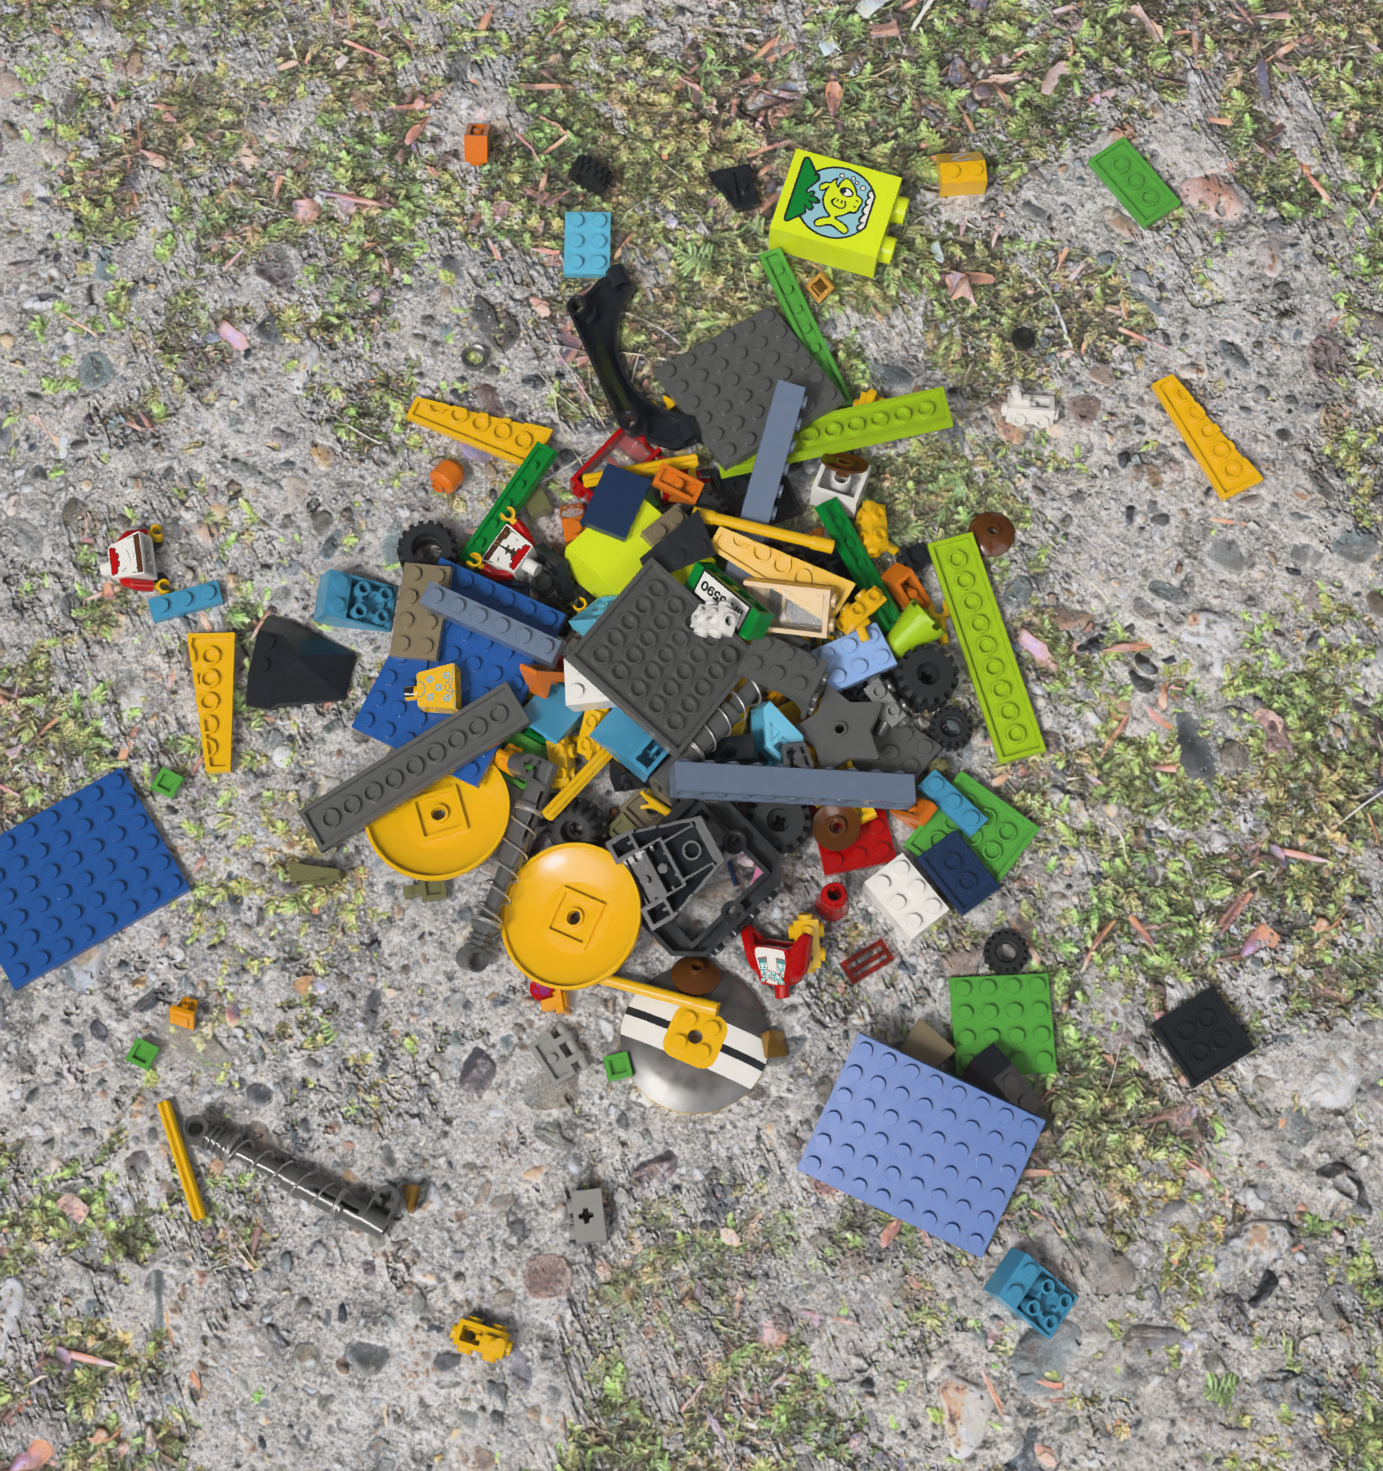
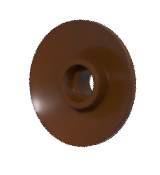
(844, 464)
(992, 544)
(824, 827)
(695, 975)

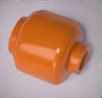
(447, 476)

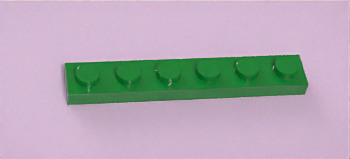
(514, 496)
(856, 559)

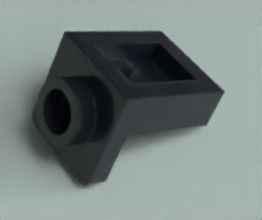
(914, 557)

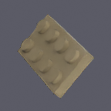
(417, 631)

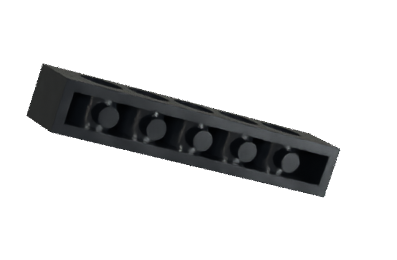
(728, 749)

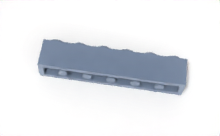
(492, 624)

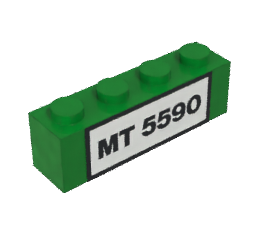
(712, 584)

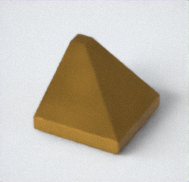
(820, 286)
(774, 1044)
(411, 1195)

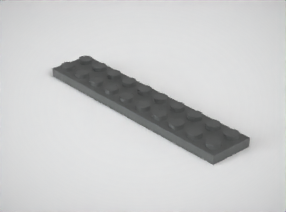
(414, 767)

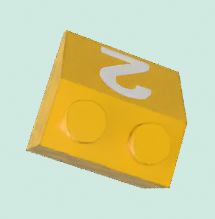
(961, 173)

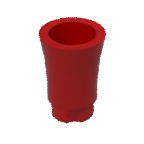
(829, 909)

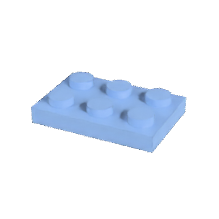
(856, 661)

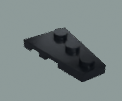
(683, 545)

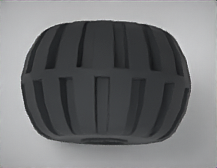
(578, 811)

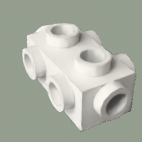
(1029, 408)
(711, 617)

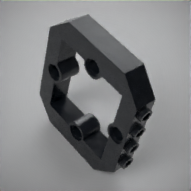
(763, 889)

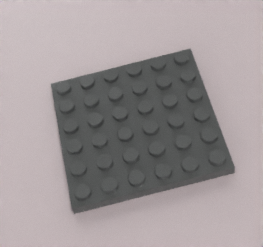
(733, 380)
(653, 661)

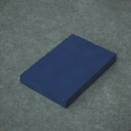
(615, 502)
(958, 873)

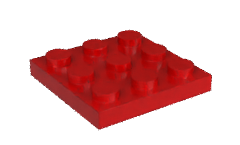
(871, 848)

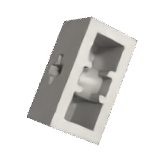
(595, 1230)

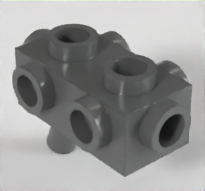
(894, 710)

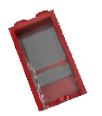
(618, 451)

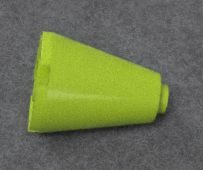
(913, 628)

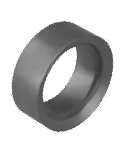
(470, 348)

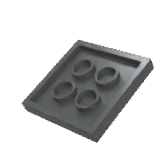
(901, 751)

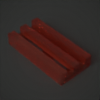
(849, 973)

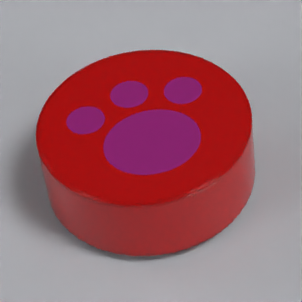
(540, 992)

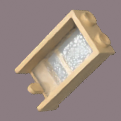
(797, 606)

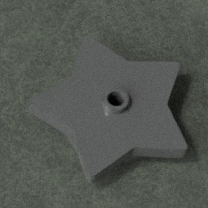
(856, 739)

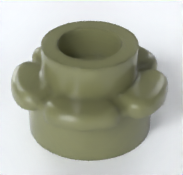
(941, 765)

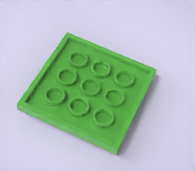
(995, 843)
(1007, 1012)

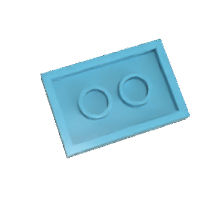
(587, 244)

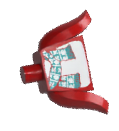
(777, 961)

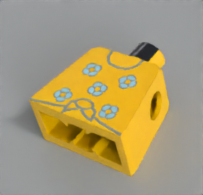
(437, 690)

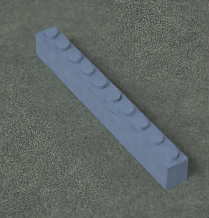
(770, 464)
(791, 785)

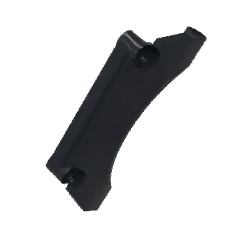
(600, 331)

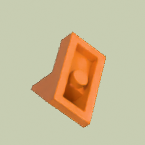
(677, 484)
(541, 677)
(917, 815)

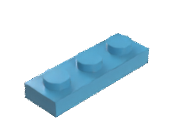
(185, 601)
(952, 803)

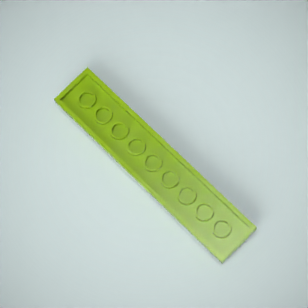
(865, 426)
(986, 648)

